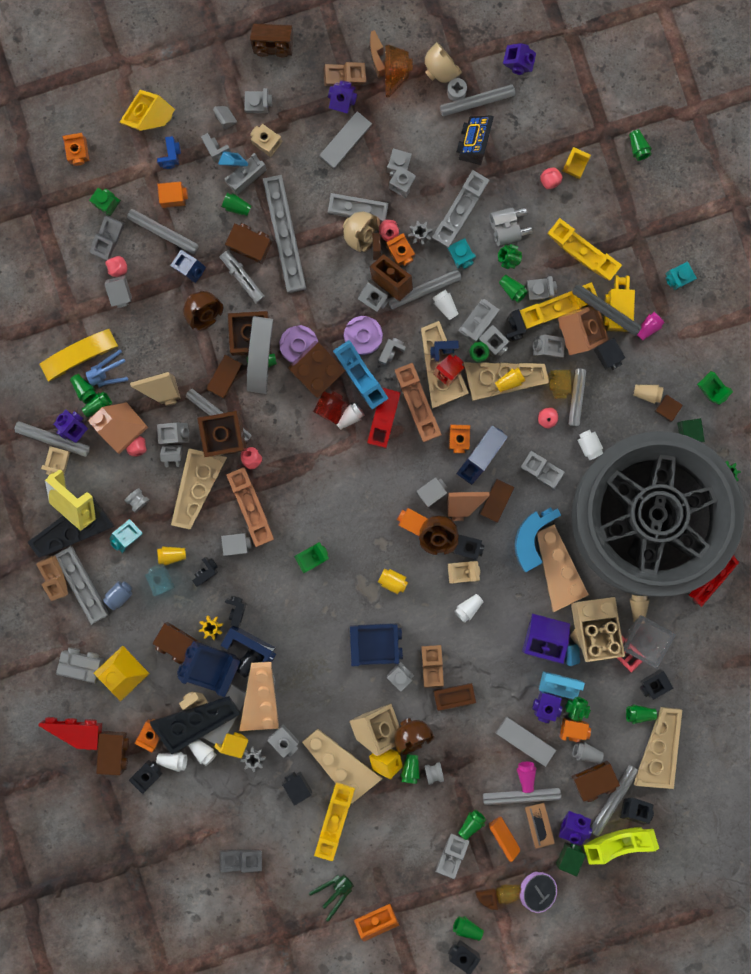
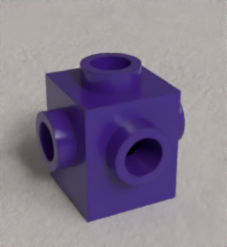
(519, 58)
(337, 101)
(70, 426)
(544, 700)
(575, 828)

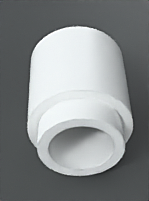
(590, 444)

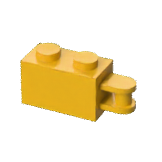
(622, 300)

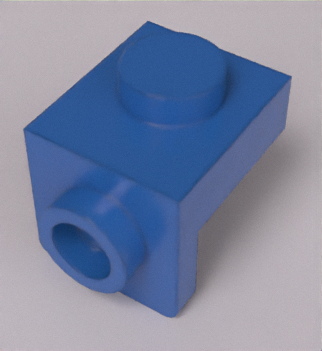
(173, 150)

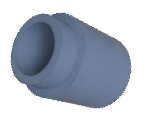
(118, 595)

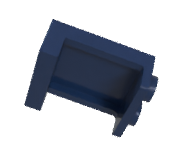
(250, 641)
(375, 644)
(208, 668)

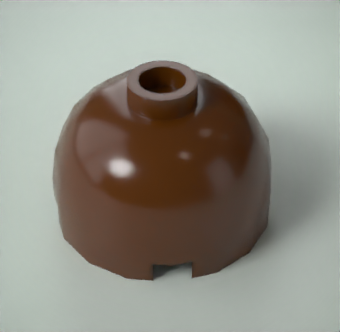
(202, 309)
(438, 535)
(412, 735)

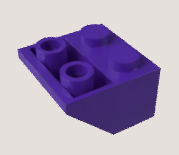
(547, 638)

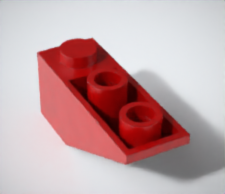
(383, 420)
(77, 734)

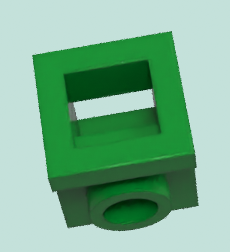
(104, 201)

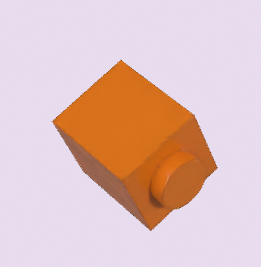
(172, 194)
(411, 521)

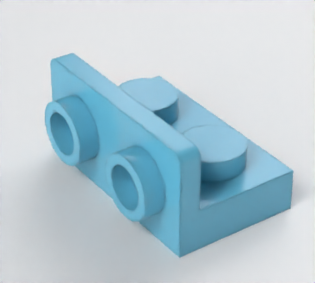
(560, 685)

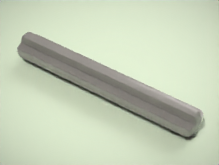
(477, 100)
(162, 231)
(427, 288)
(209, 408)
(51, 438)
(521, 797)
(614, 800)

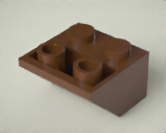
(272, 40)

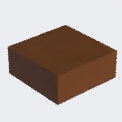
(668, 408)

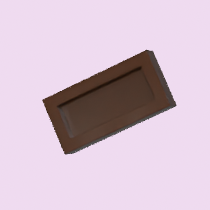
(224, 376)
(497, 500)
(454, 696)

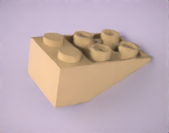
(598, 629)

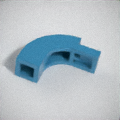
(360, 375)
(525, 537)

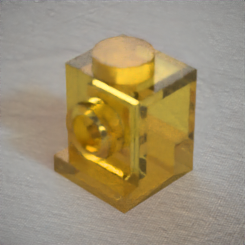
(560, 383)

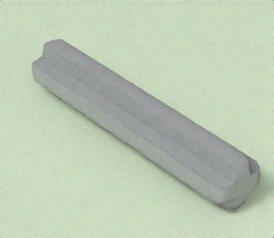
(577, 397)

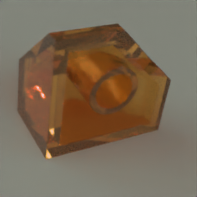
(396, 68)

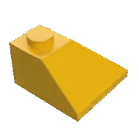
(147, 112)
(121, 673)

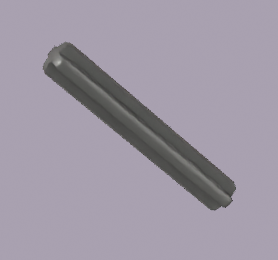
(606, 309)

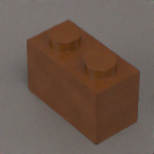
(248, 243)
(391, 277)
(173, 641)
(111, 753)
(595, 781)

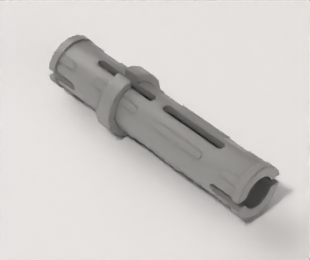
(237, 270)

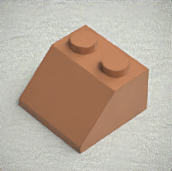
(583, 329)

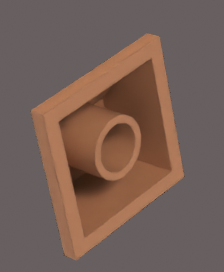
(118, 425)
(464, 504)

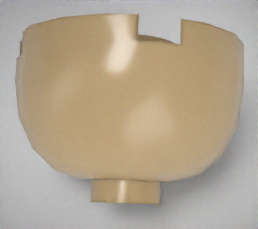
(440, 65)
(359, 230)

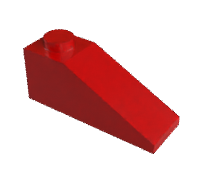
(449, 369)

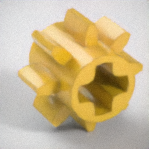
(209, 632)

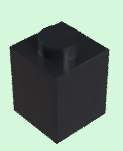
(610, 354)
(296, 787)

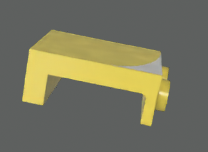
(77, 511)

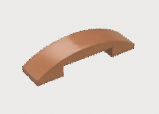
(417, 402)
(250, 507)

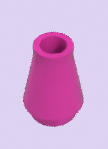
(650, 325)
(526, 773)

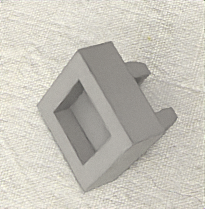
(171, 453)

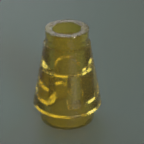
(508, 893)

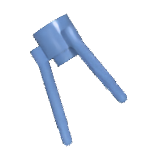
(97, 374)

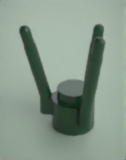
(342, 886)

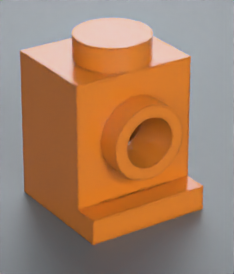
(76, 141)
(400, 258)
(456, 430)
(574, 730)
(145, 742)

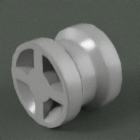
(456, 94)
(137, 500)
(434, 773)

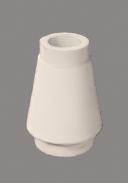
(445, 304)
(350, 416)
(468, 608)
(202, 752)
(175, 762)

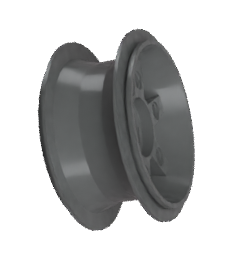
(706, 556)

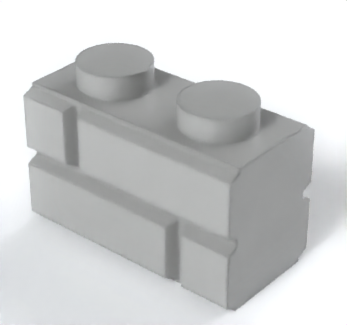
(78, 665)

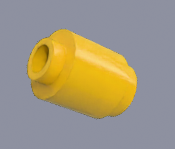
(393, 581)

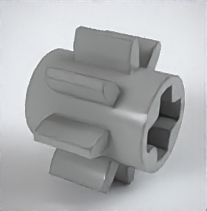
(424, 230)
(249, 763)

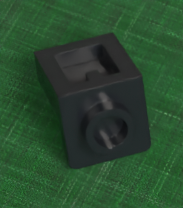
(516, 322)
(204, 575)
(236, 614)

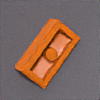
(504, 838)
(376, 922)

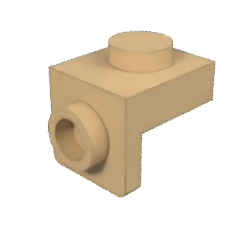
(56, 460)
(463, 572)
(192, 700)

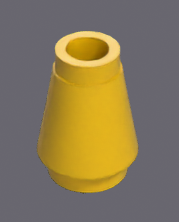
(510, 380)
(170, 555)

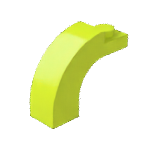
(619, 843)

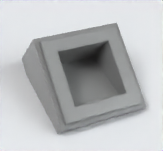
(224, 116)

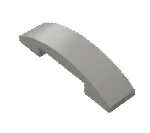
(460, 209)
(259, 355)

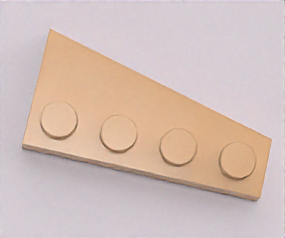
(560, 573)
(260, 699)

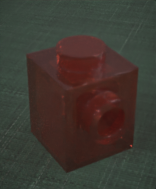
(330, 407)

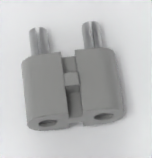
(506, 227)

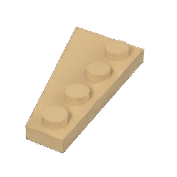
(482, 377)
(438, 390)
(195, 486)
(661, 753)
(341, 764)

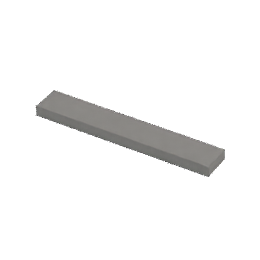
(284, 234)

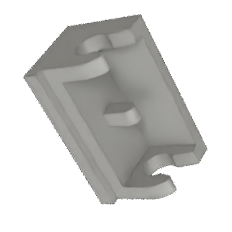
(245, 175)
(478, 320)

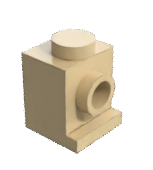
(269, 145)

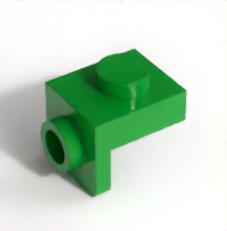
(714, 388)
(312, 557)

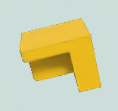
(576, 162)
(233, 745)
(387, 763)

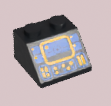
(475, 139)

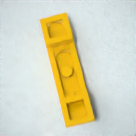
(583, 251)
(553, 308)
(78, 353)
(334, 821)

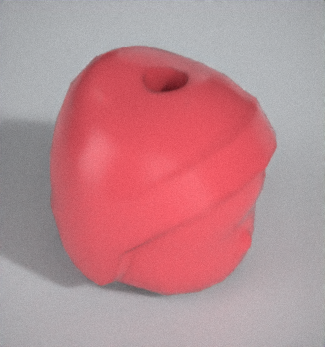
(551, 178)
(388, 230)
(116, 266)
(547, 413)
(137, 447)
(251, 458)

